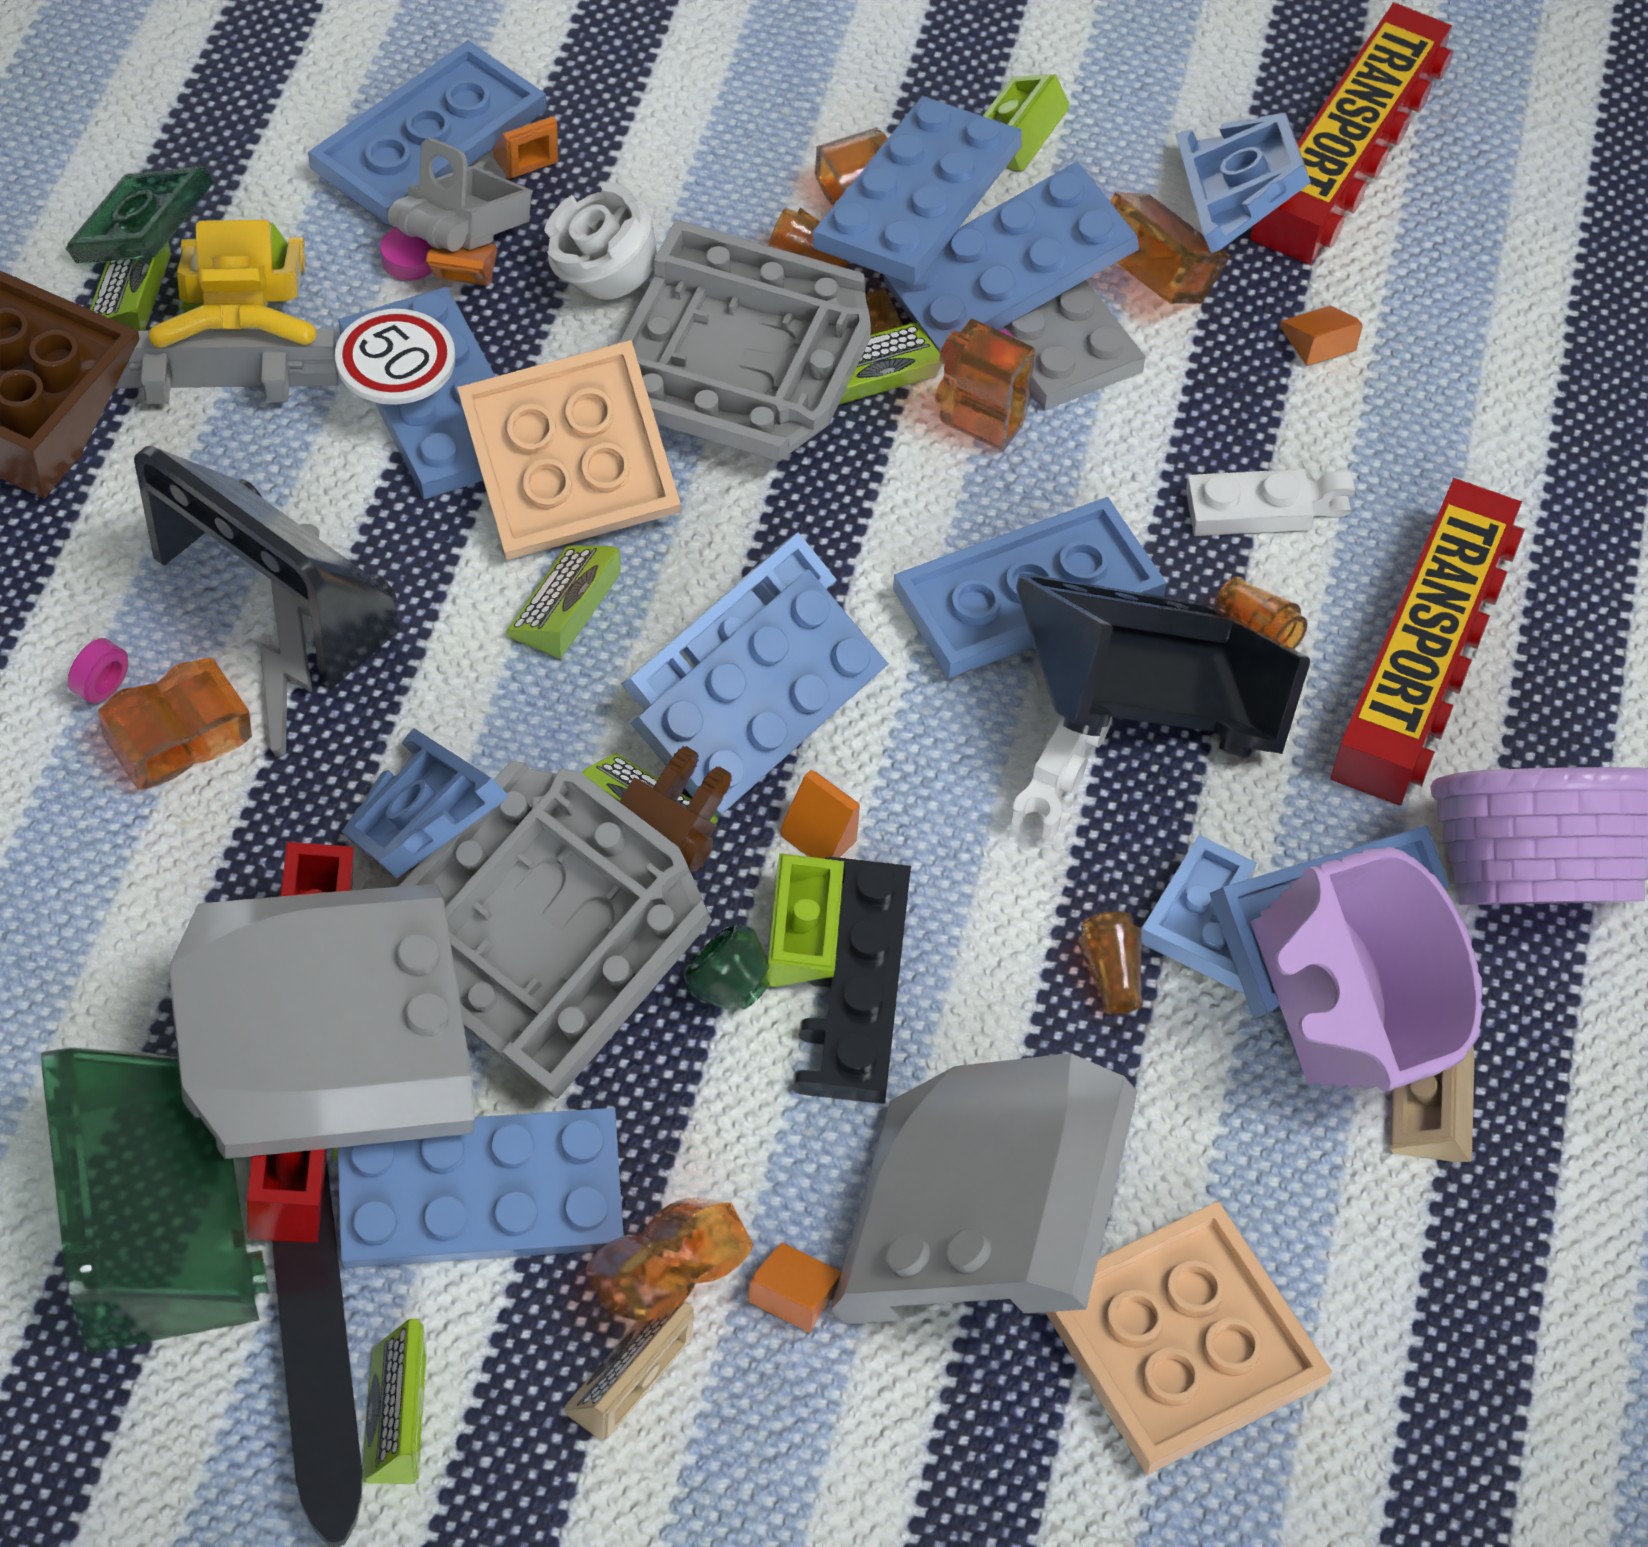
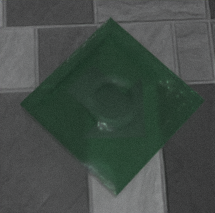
(139, 215)

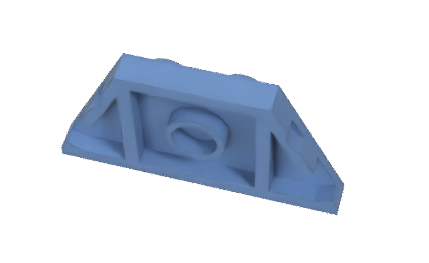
(1241, 174)
(420, 806)

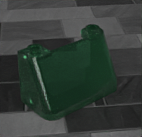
(143, 1202)

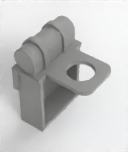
(459, 206)

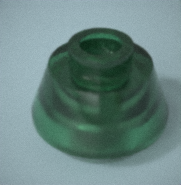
(729, 969)

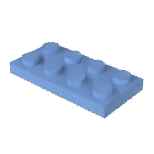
(458, 100)
(917, 190)
(1018, 256)
(434, 430)
(970, 599)
(763, 688)
(495, 1193)

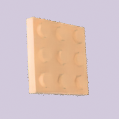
(569, 450)
(1188, 1339)

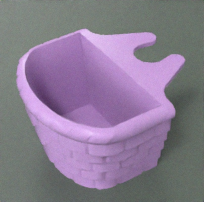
(1546, 834)
(1372, 971)

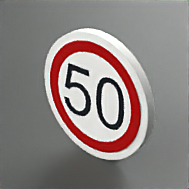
(395, 356)

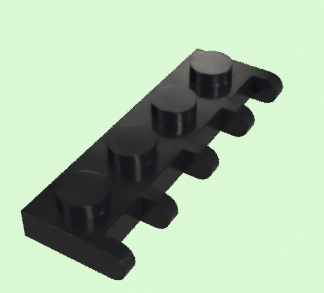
(863, 986)

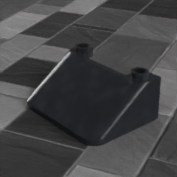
(347, 606)
(1160, 664)

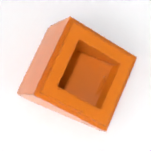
(527, 148)
(464, 265)
(1322, 334)
(821, 818)
(793, 1286)

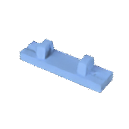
(725, 618)

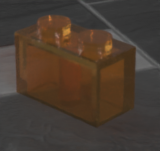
(1171, 252)

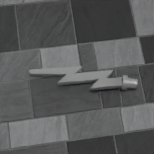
(289, 665)

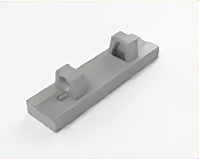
(231, 360)

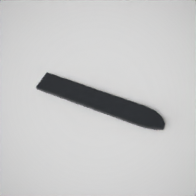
(319, 1380)

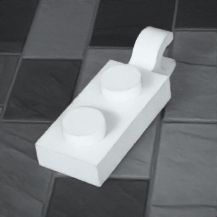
(1265, 501)
(1057, 770)

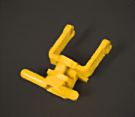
(235, 279)

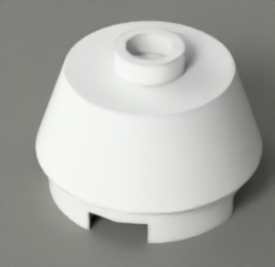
(602, 242)

